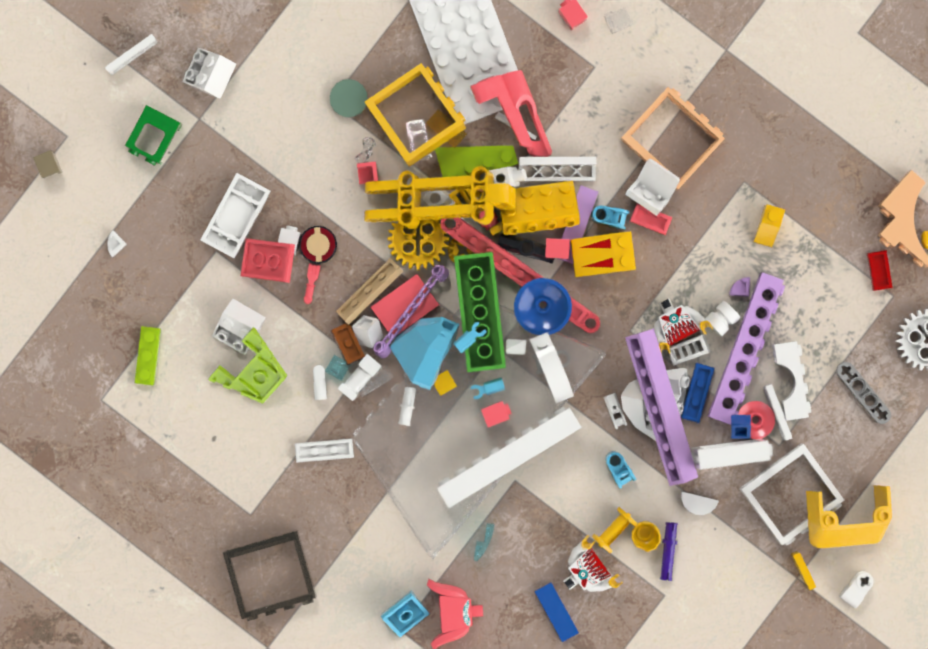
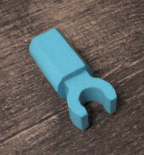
(468, 338)
(489, 387)

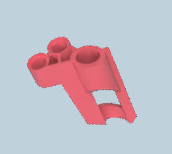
(512, 93)

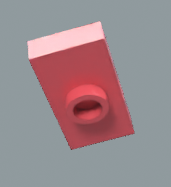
(648, 220)

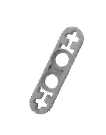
(861, 394)

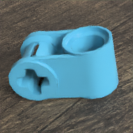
(611, 217)
(620, 470)

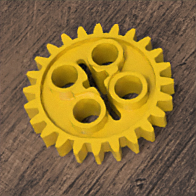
(401, 239)

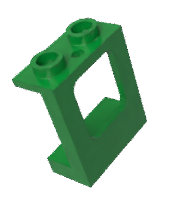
(160, 121)

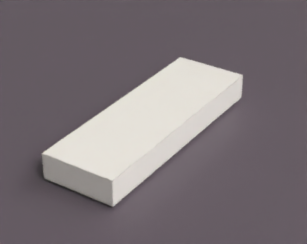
(131, 54)
(779, 416)
(324, 450)

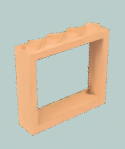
(688, 109)

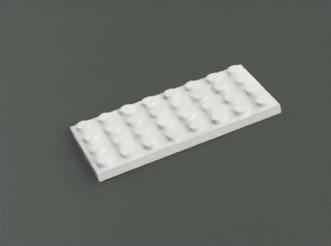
(465, 49)

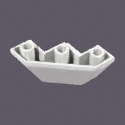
(634, 404)

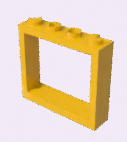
(436, 141)

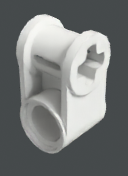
(854, 592)

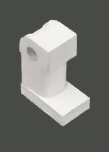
(360, 377)

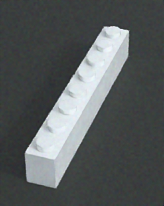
(509, 457)

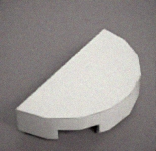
(698, 504)

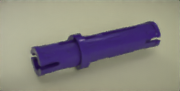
(668, 551)

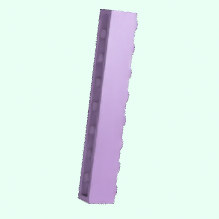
(661, 407)

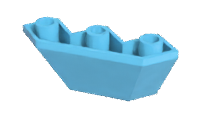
(424, 347)

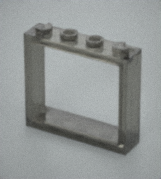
(286, 604)

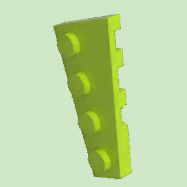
(462, 160)

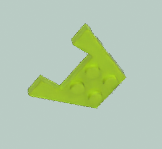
(259, 376)

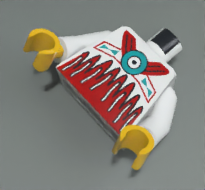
(677, 324)
(588, 569)

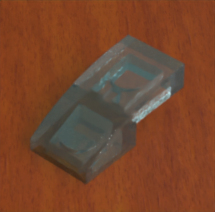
(481, 546)

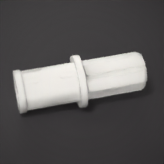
(407, 406)

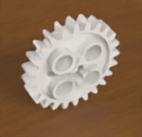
(910, 348)

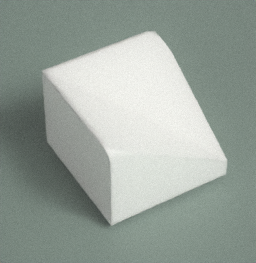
(515, 346)

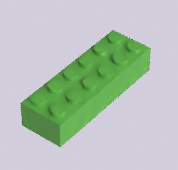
(480, 304)

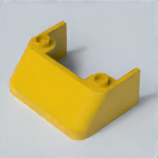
(826, 532)

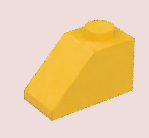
(769, 225)

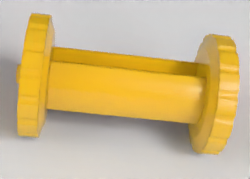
(614, 530)

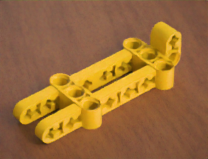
(498, 195)

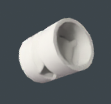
(722, 318)

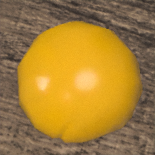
(646, 536)

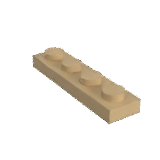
(369, 291)

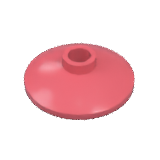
(765, 415)

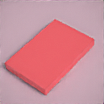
(267, 260)
(395, 303)

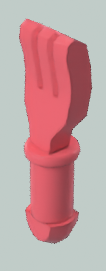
(312, 275)

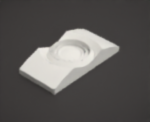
(235, 215)

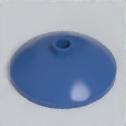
(538, 319)

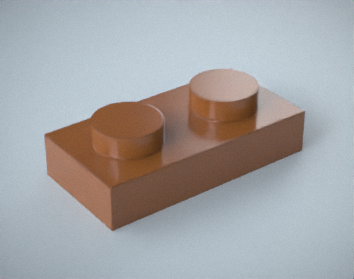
(347, 343)

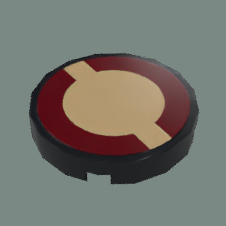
(318, 244)

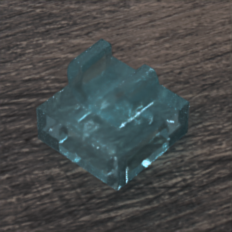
(337, 367)

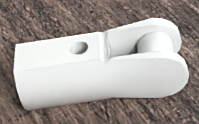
(319, 383)
(614, 407)

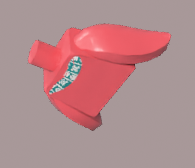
(455, 612)

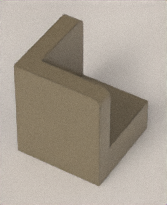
(47, 164)

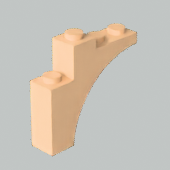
(901, 229)

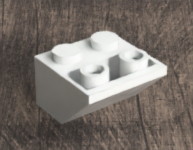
(209, 72)
(236, 323)

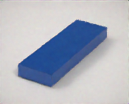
(697, 392)
(556, 612)

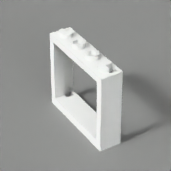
(731, 453)
(772, 470)

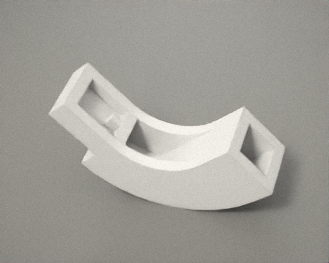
(552, 367)

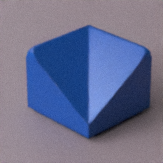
(741, 427)

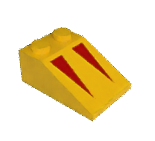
(603, 254)

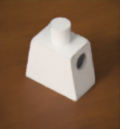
(507, 175)

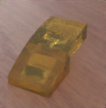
(440, 122)

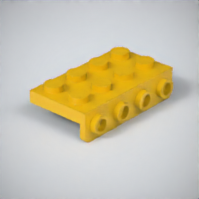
(542, 209)

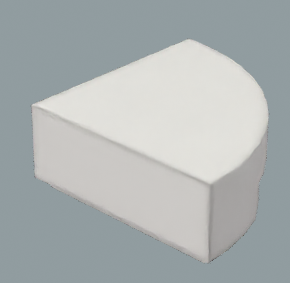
(115, 243)

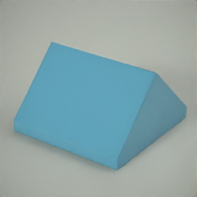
(405, 614)

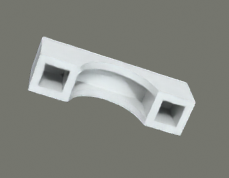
(795, 404)

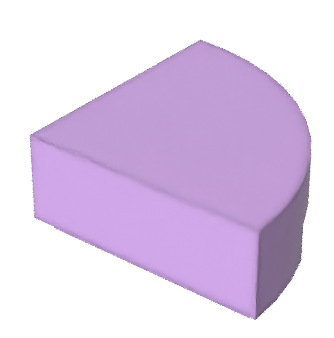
(740, 287)

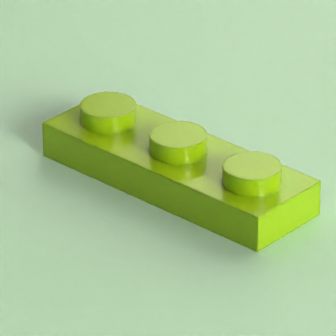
(147, 355)

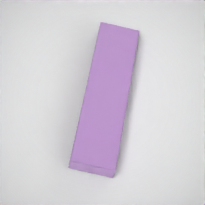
(585, 200)

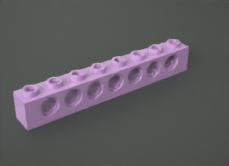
(764, 282)

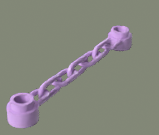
(440, 274)

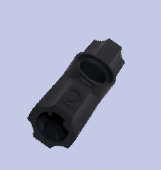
(514, 244)

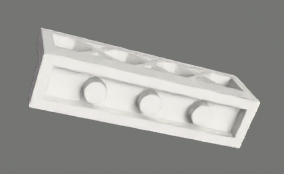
(558, 161)

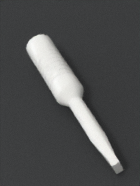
(501, 117)

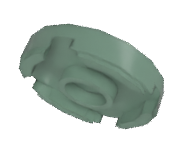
(348, 98)

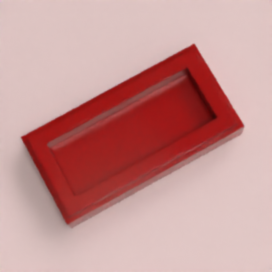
(879, 270)

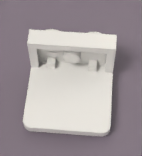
(653, 187)

